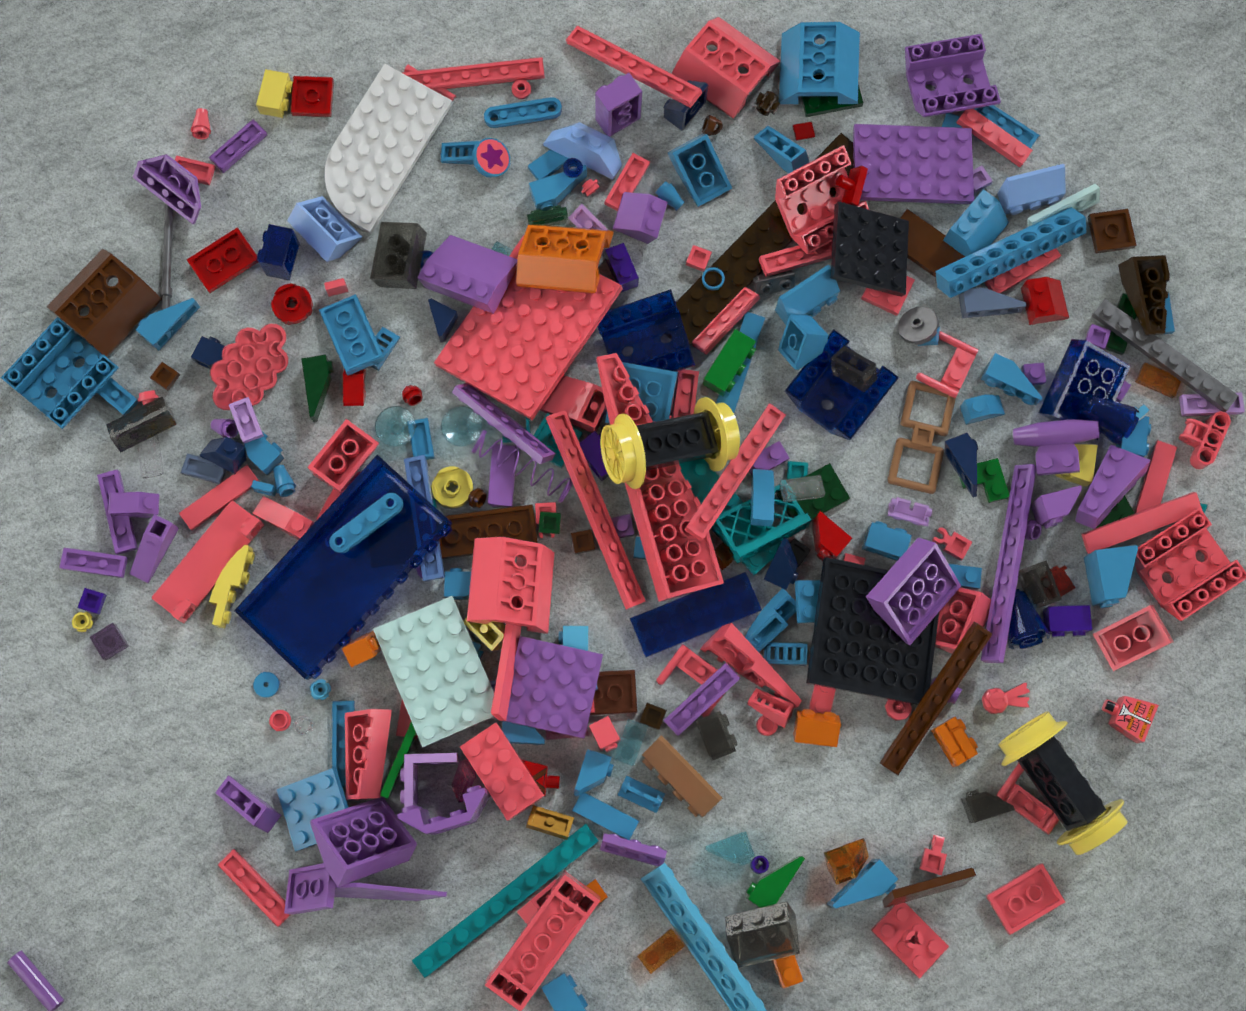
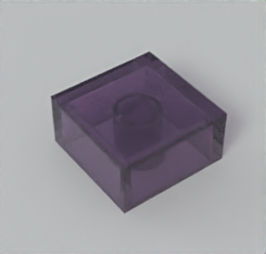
(109, 641)

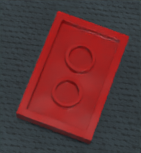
(223, 260)

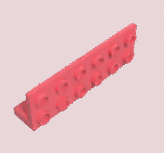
(205, 561)

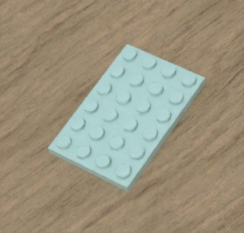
(436, 671)

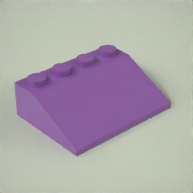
(468, 273)
(914, 590)
(362, 841)

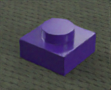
(92, 601)

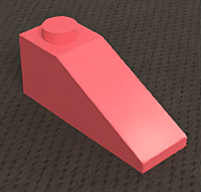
(282, 517)

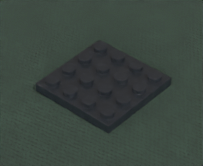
(869, 249)

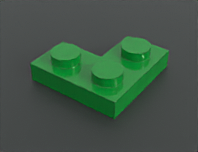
(991, 476)

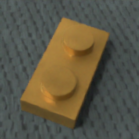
(550, 822)

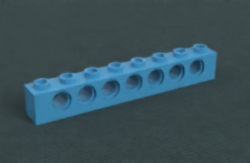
(1010, 252)

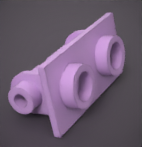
(900, 510)

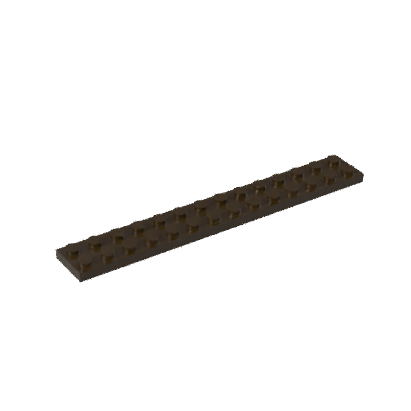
(740, 261)

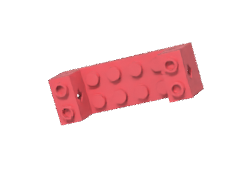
(542, 941)

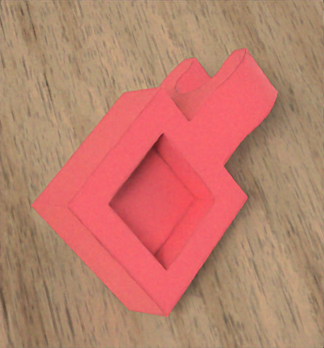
(933, 859)

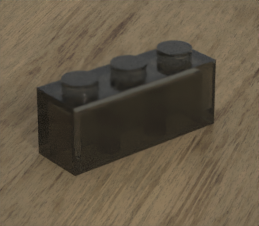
(141, 424)

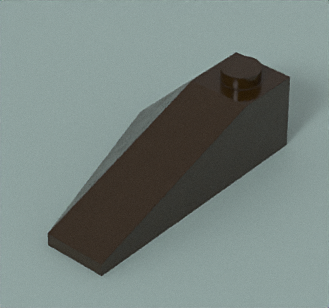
(1145, 286)

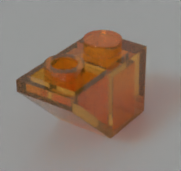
(846, 861)

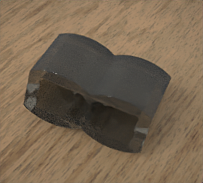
(716, 735)

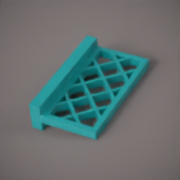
(766, 539)

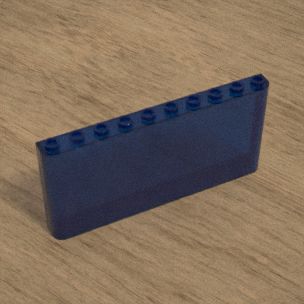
(324, 596)

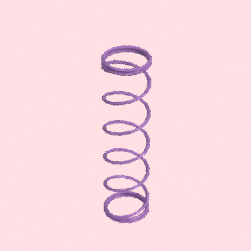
(563, 494)

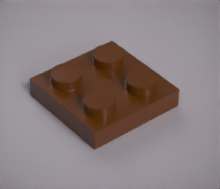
(1112, 231)

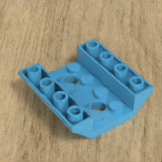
(834, 59)
(51, 365)

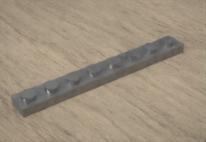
(1165, 356)

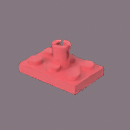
(910, 938)

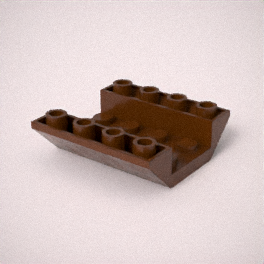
(113, 309)

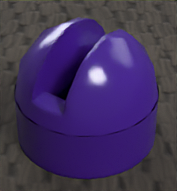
(763, 866)

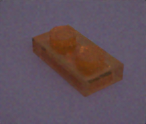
(1158, 380)
(660, 951)

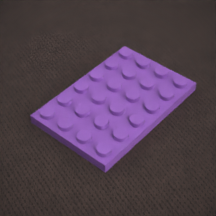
(915, 163)

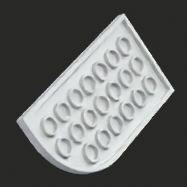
(381, 145)

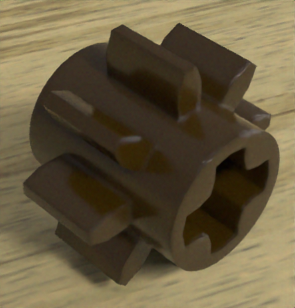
(767, 103)

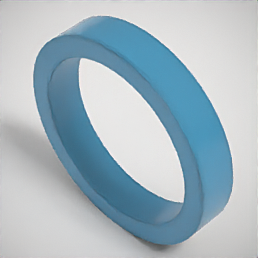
(713, 269)

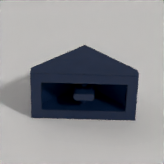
(443, 318)

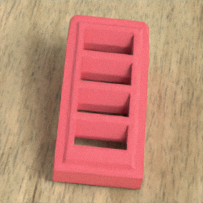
(779, 715)

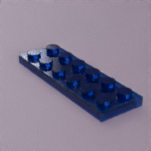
(695, 615)

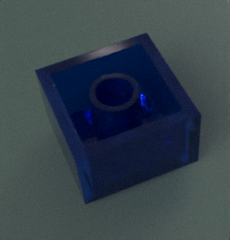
(278, 252)

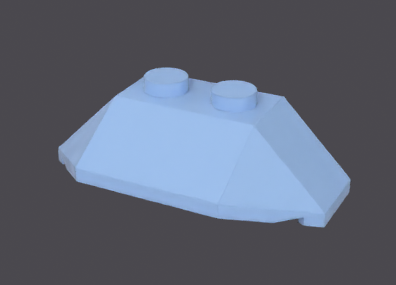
(588, 146)

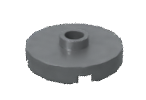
(919, 333)

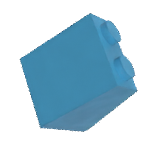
(1109, 574)

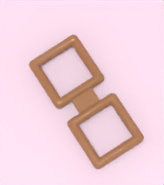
(921, 439)

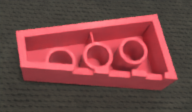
(365, 752)

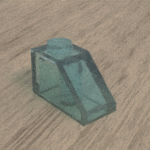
(733, 849)

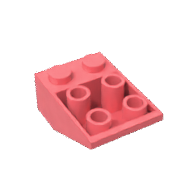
(581, 400)

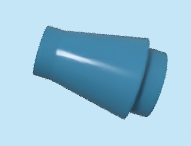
(668, 193)
(283, 482)

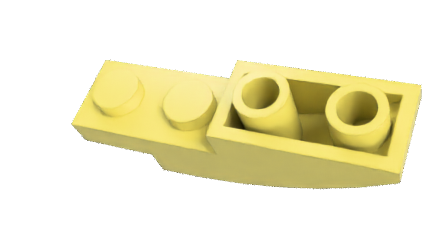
(232, 576)

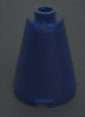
(1114, 418)
(1025, 625)

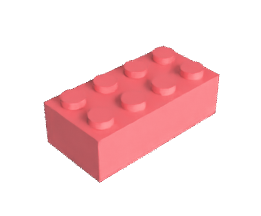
(502, 771)

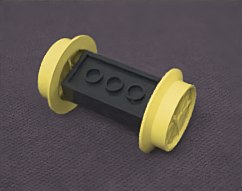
(634, 449)
(1062, 784)

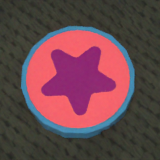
(491, 157)

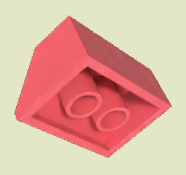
(343, 456)
(958, 616)

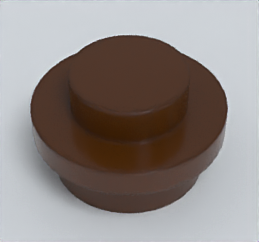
(477, 498)

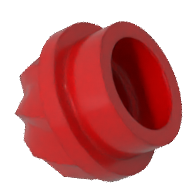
(412, 395)

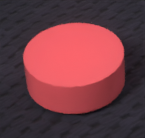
(766, 726)

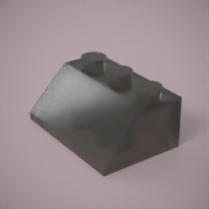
(762, 934)

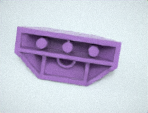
(171, 184)

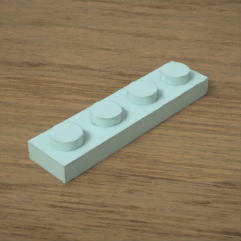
(1079, 201)

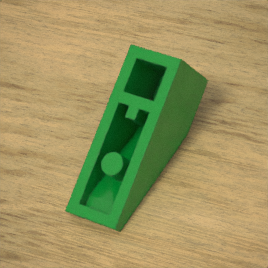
(772, 886)

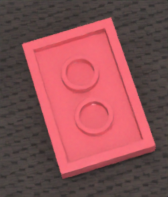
(1025, 898)

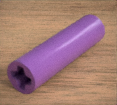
(35, 981)

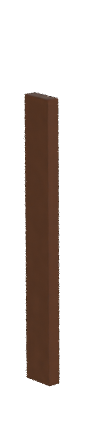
(936, 698)

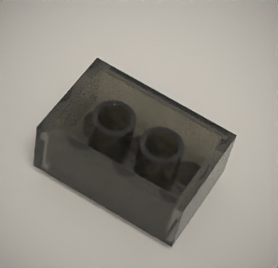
(398, 255)

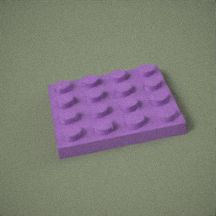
(553, 687)

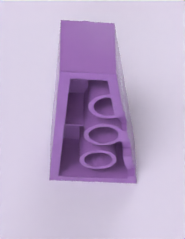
(1112, 481)

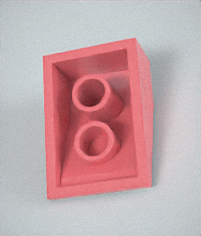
(1133, 637)

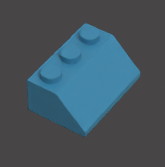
(977, 225)
(809, 295)

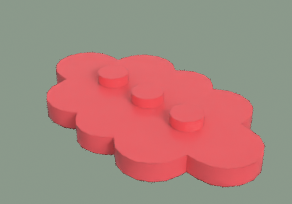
(249, 365)

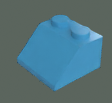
(802, 340)

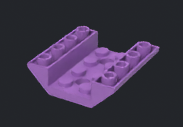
(944, 67)
(419, 818)

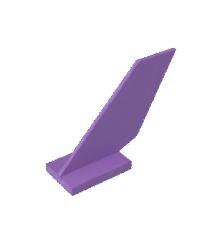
(314, 890)

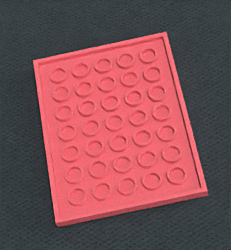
(526, 342)

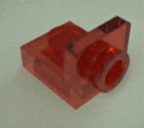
(1062, 580)

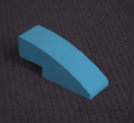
(762, 497)
(771, 620)

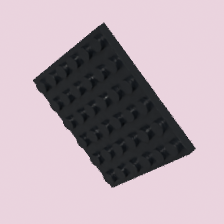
(857, 648)

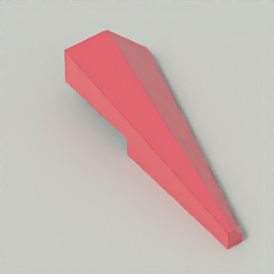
(739, 653)

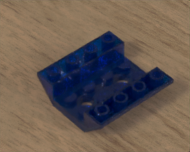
(642, 326)
(850, 405)

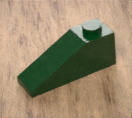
(317, 380)

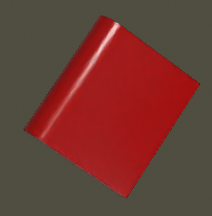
(803, 131)

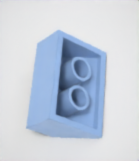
(1033, 189)
(323, 228)

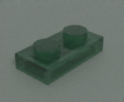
(541, 217)

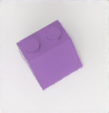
(640, 216)
(1053, 507)

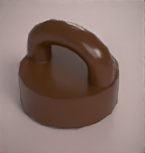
(709, 125)

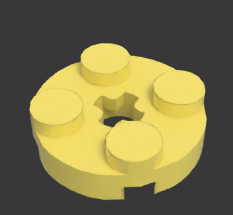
(441, 483)

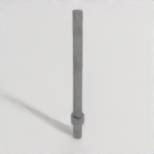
(166, 290)

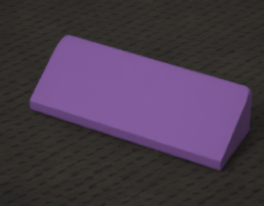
(501, 478)

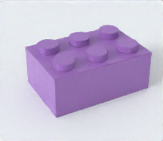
(618, 104)

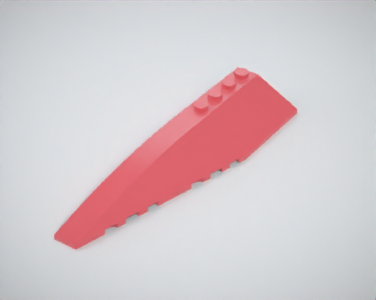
(662, 504)

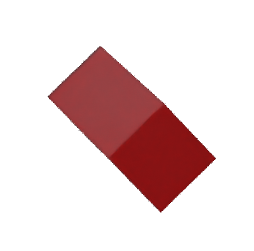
(354, 388)

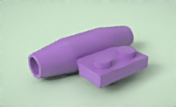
(1056, 443)

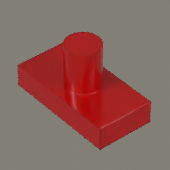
(852, 184)

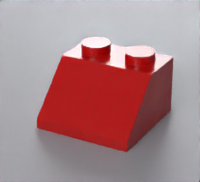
(1044, 300)
(828, 537)

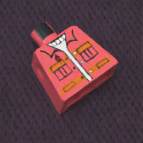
(1131, 717)

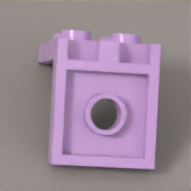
(409, 773)

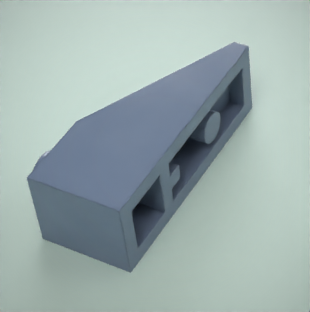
(985, 302)

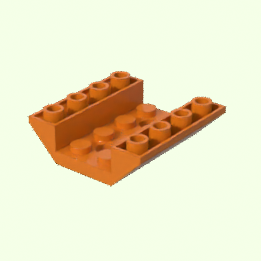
(560, 262)

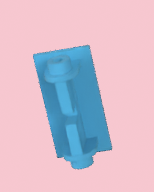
(641, 794)

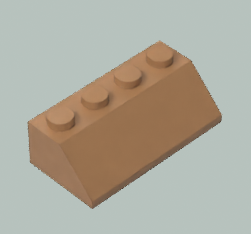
(681, 777)

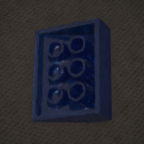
(1082, 372)

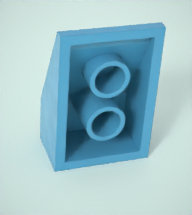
(700, 169)
(871, 882)

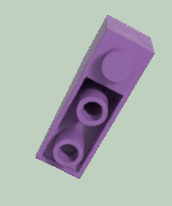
(153, 548)

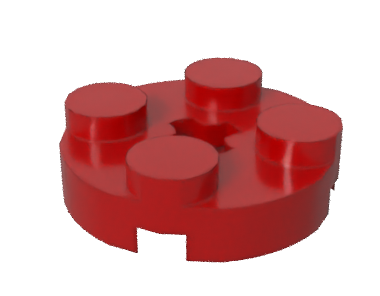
(299, 312)

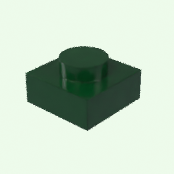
(549, 522)

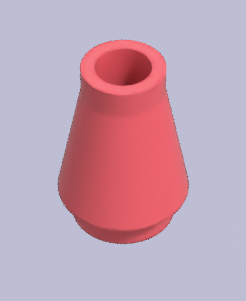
(201, 125)

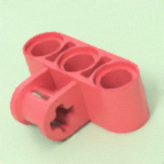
(1196, 435)

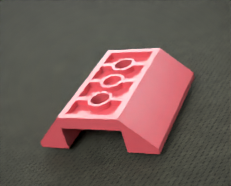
(720, 68)
(811, 188)
(499, 579)
(1192, 582)

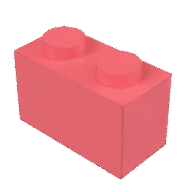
(605, 734)

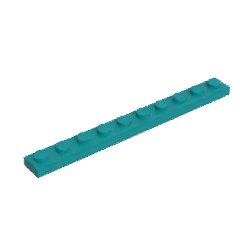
(504, 901)

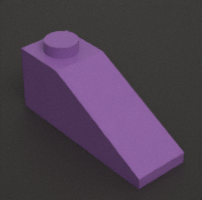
(248, 804)

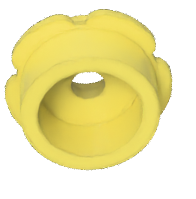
(76, 621)

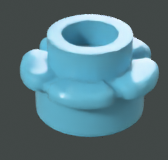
(314, 688)

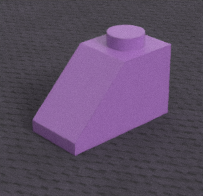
(134, 504)

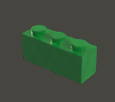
(729, 363)

